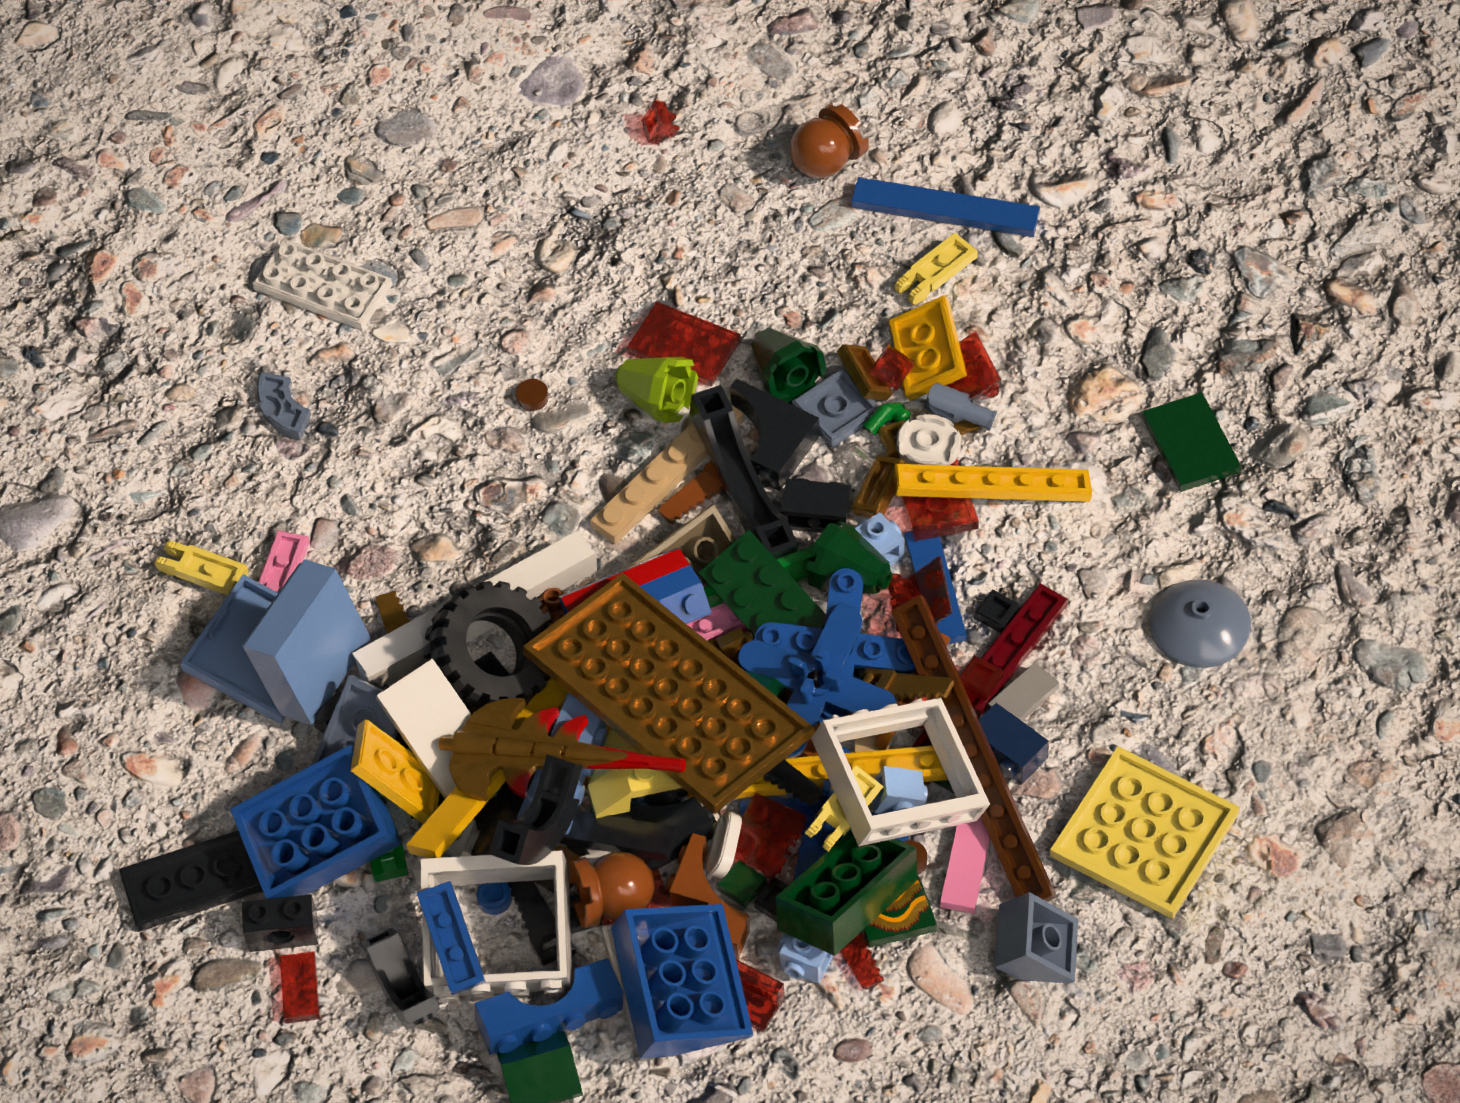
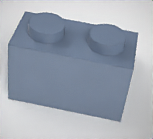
(1036, 940)

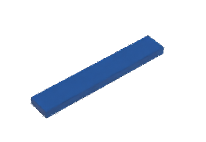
(945, 207)

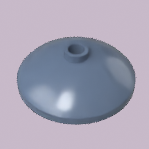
(1198, 637)

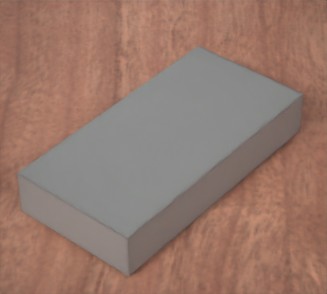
(1027, 692)

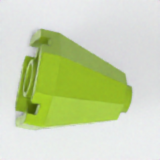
(658, 385)

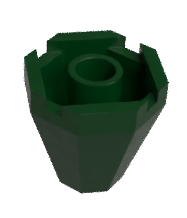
(787, 363)
(845, 547)

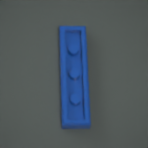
(921, 554)

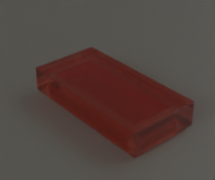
(300, 987)

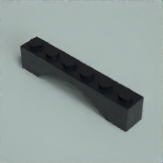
(724, 444)

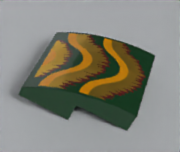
(903, 919)

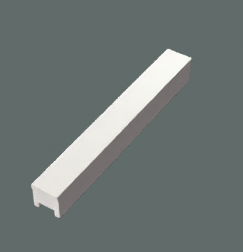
(402, 649)

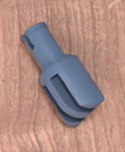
(957, 407)

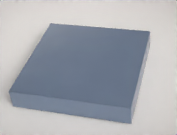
(838, 406)

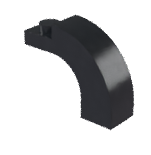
(545, 820)
(399, 979)

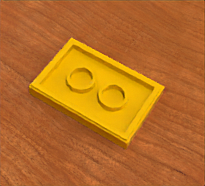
(931, 340)
(393, 771)

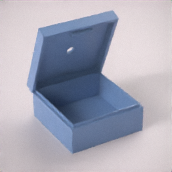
(283, 647)

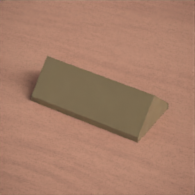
(698, 539)

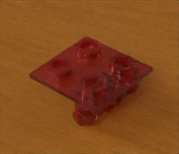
(980, 370)
(927, 582)
(767, 834)

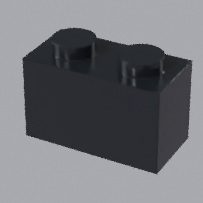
(815, 504)

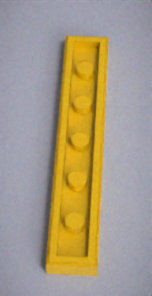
(992, 482)

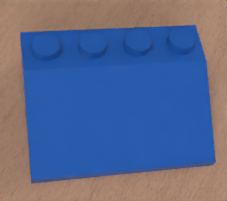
(314, 827)
(680, 979)

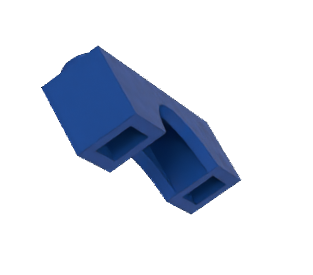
(510, 1023)

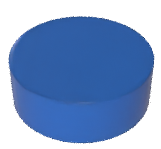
(494, 897)

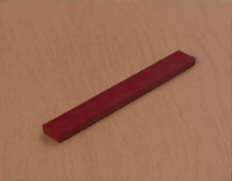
(1016, 643)

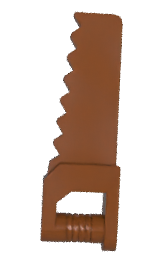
(692, 494)

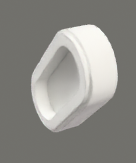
(724, 844)

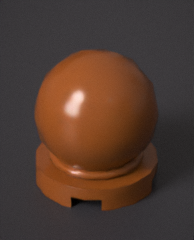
(827, 142)
(610, 886)

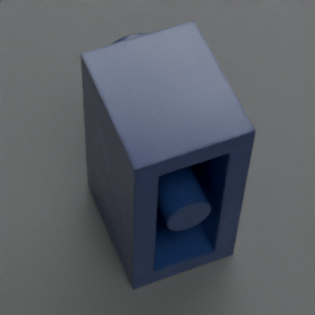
(1014, 743)

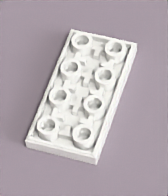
(322, 284)
(423, 711)

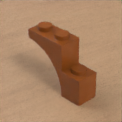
(691, 888)

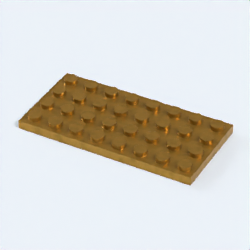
(668, 691)

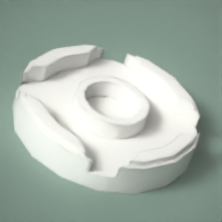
(928, 441)

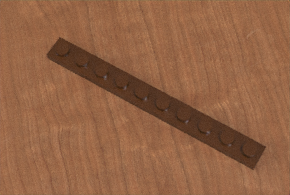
(1002, 815)

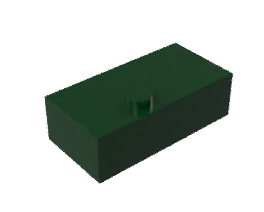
(845, 891)

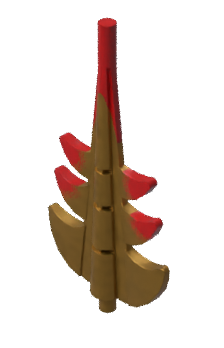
(493, 744)

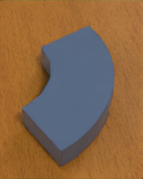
(279, 407)

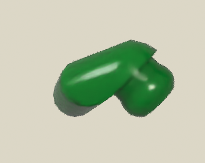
(886, 413)

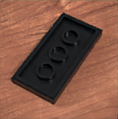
(189, 880)

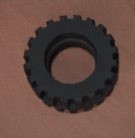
(507, 609)

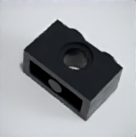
(280, 923)

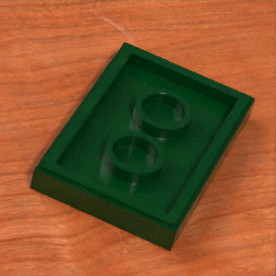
(1191, 442)

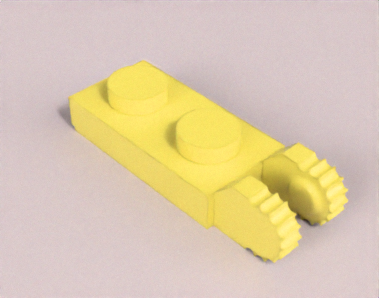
(936, 268)
(201, 567)
(833, 813)

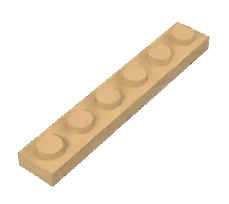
(652, 484)

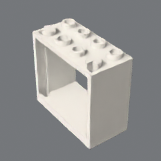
(495, 870)

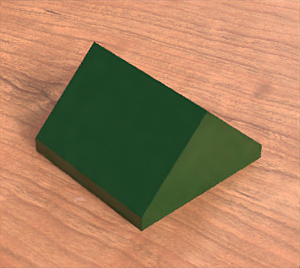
(541, 1071)

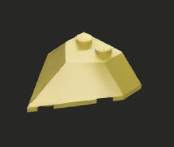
(613, 788)

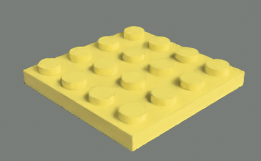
(1144, 832)

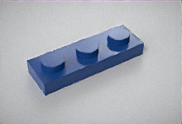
(451, 938)

